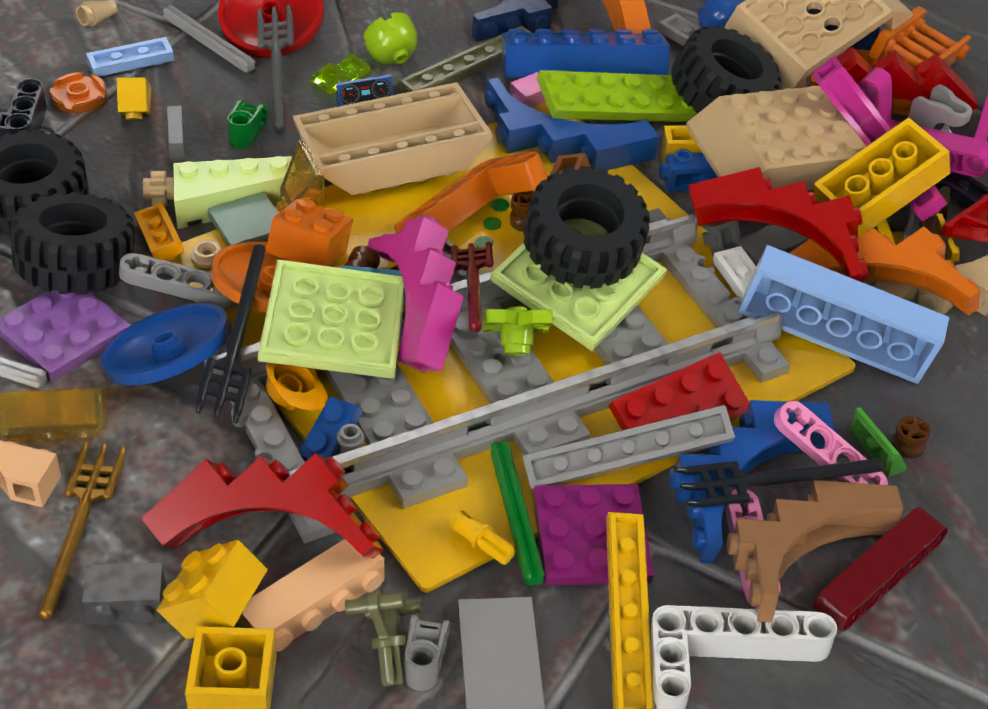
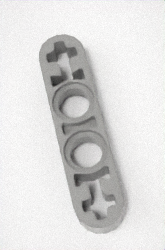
(177, 286)

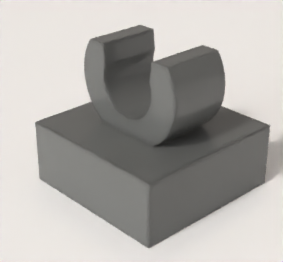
(722, 236)

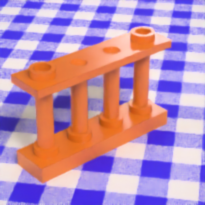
(918, 42)

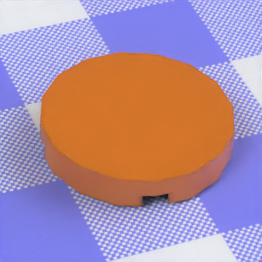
(78, 93)

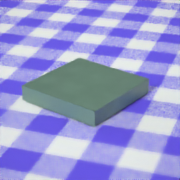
(244, 219)

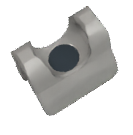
(940, 110)

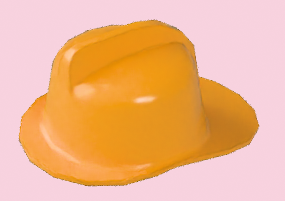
(295, 387)

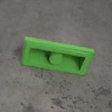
(876, 443)

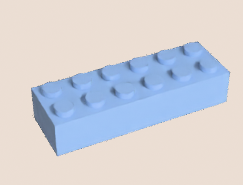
(845, 314)

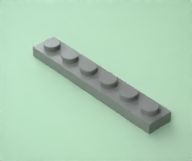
(629, 447)

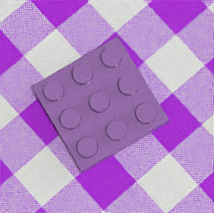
(61, 330)

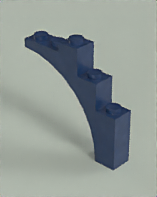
(512, 14)

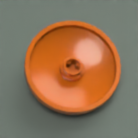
(230, 270)

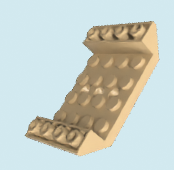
(800, 39)

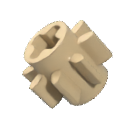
(158, 188)

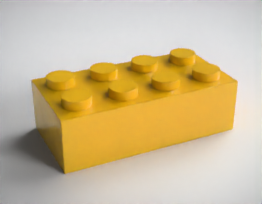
(887, 173)

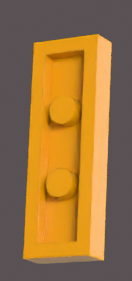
(159, 232)

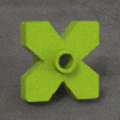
(517, 327)

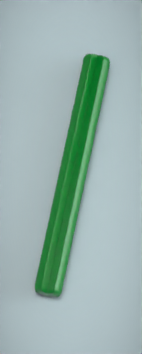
(517, 513)

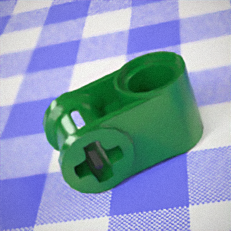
(246, 123)

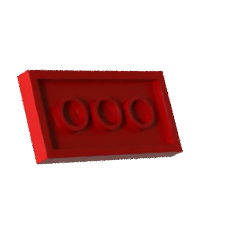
(684, 392)

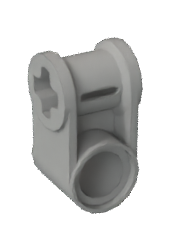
(424, 652)

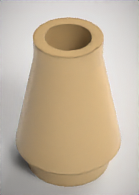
(93, 12)

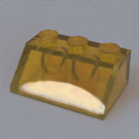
(53, 412)

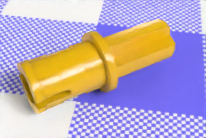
(482, 537)

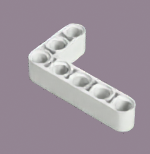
(728, 635)

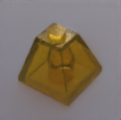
(302, 179)

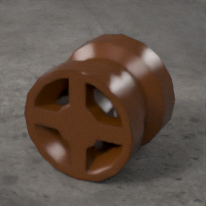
(911, 436)

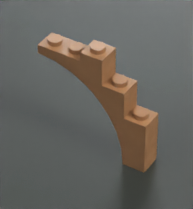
(797, 527)

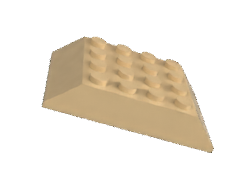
(784, 132)
(395, 138)

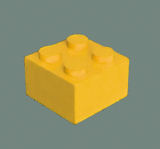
(211, 588)
(231, 668)

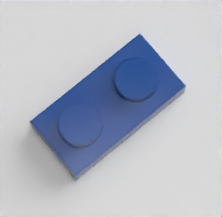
(323, 434)

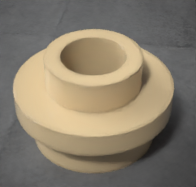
(204, 253)

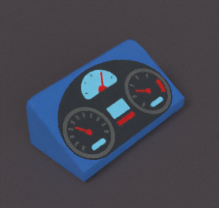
(363, 90)

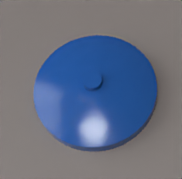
(166, 344)

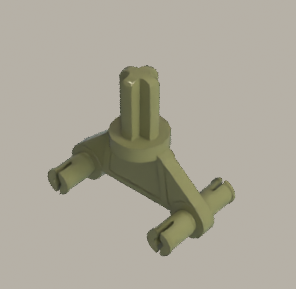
(386, 614)

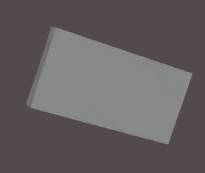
(500, 654)

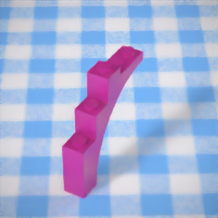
(867, 122)
(430, 298)

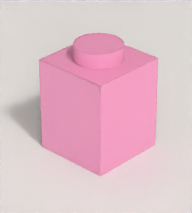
(527, 90)

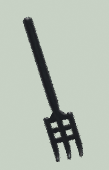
(230, 364)
(743, 481)

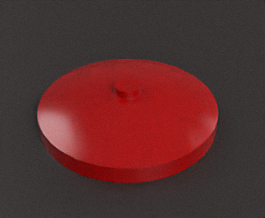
(239, 22)

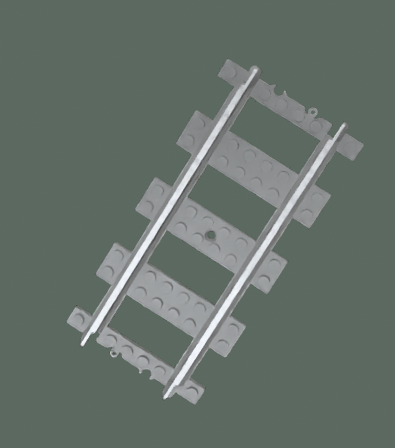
(523, 400)

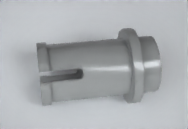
(350, 437)

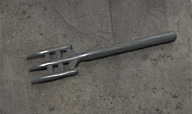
(276, 58)

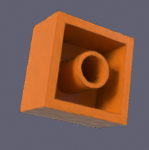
(309, 233)

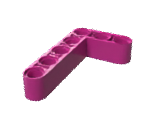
(966, 153)

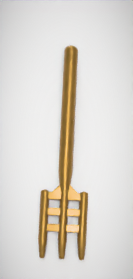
(86, 497)

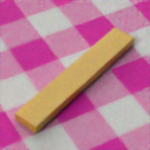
(629, 612)

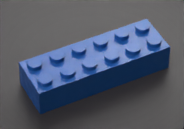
(584, 52)

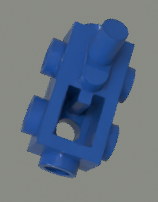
(685, 169)

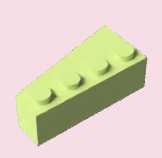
(222, 181)

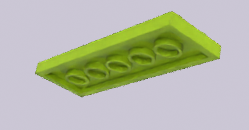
(613, 96)

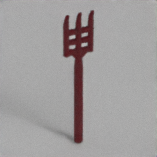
(471, 261)

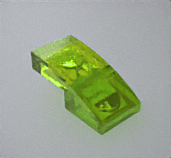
(347, 70)

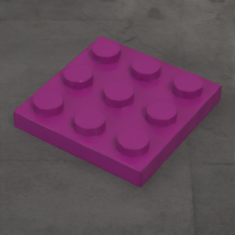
(574, 530)

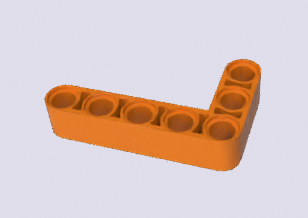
(479, 187)

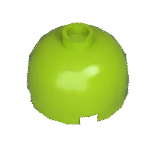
(392, 39)

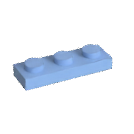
(130, 57)

